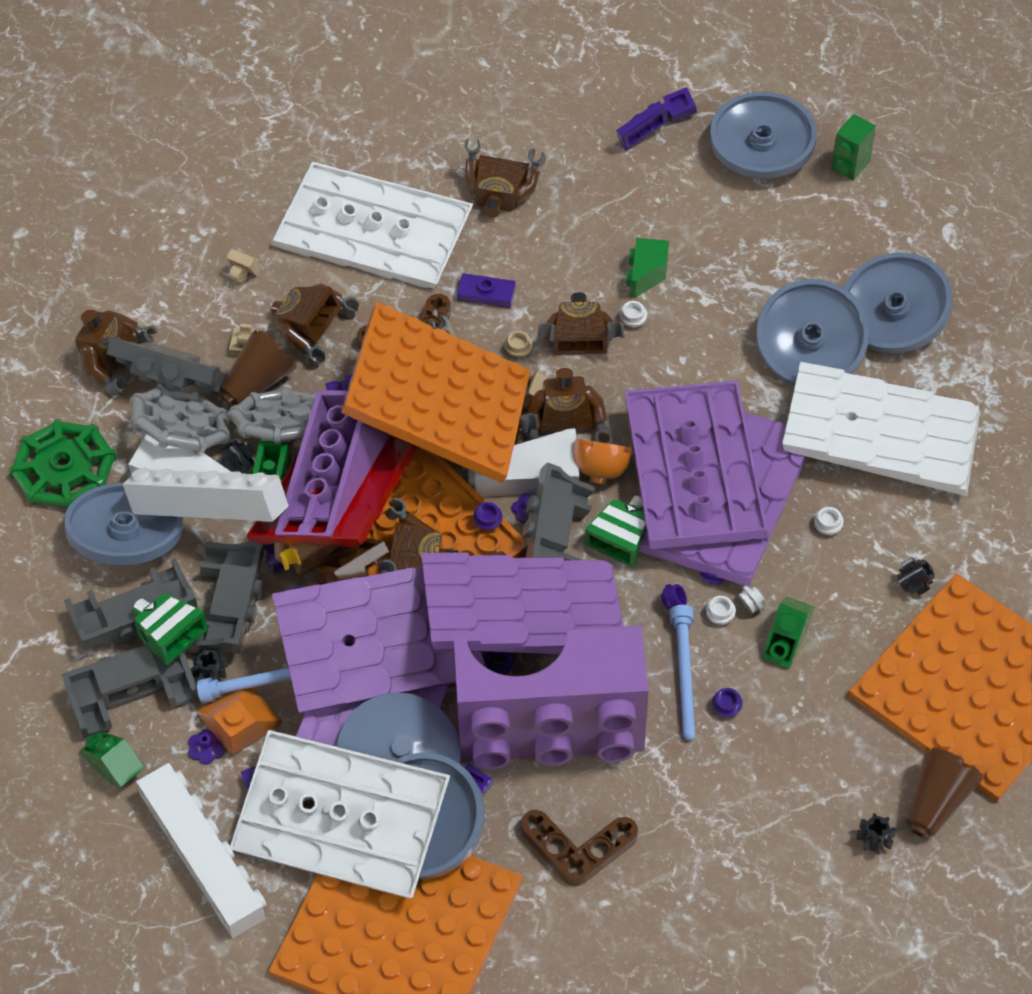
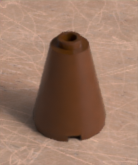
(256, 368)
(940, 791)

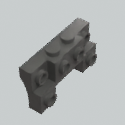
(166, 365)
(552, 511)
(234, 596)
(115, 615)
(123, 679)

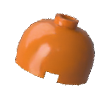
(601, 460)

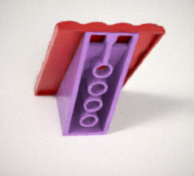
(336, 479)

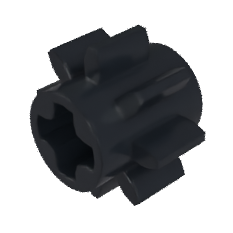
(237, 456)
(915, 576)
(209, 665)
(868, 833)

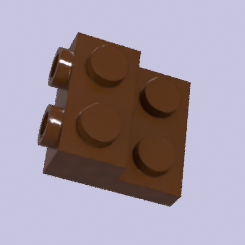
(351, 562)

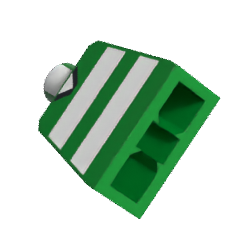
(618, 531)
(168, 625)

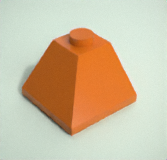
(239, 718)

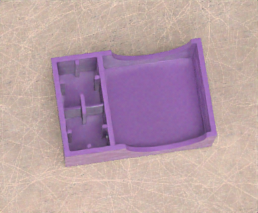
(578, 705)

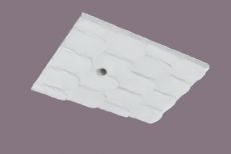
(372, 225)
(882, 428)
(366, 820)

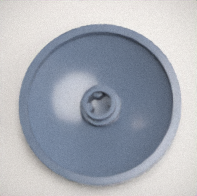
(763, 135)
(903, 300)
(812, 325)
(108, 532)
(399, 726)
(459, 818)

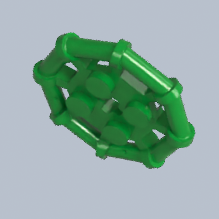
(61, 477)

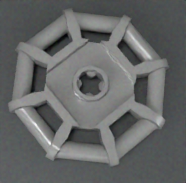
(275, 415)
(180, 417)

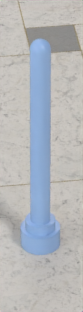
(681, 618)
(211, 689)

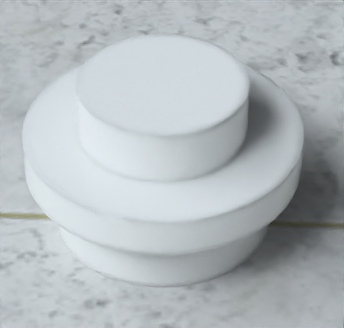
(633, 314)
(828, 521)
(752, 599)
(720, 610)

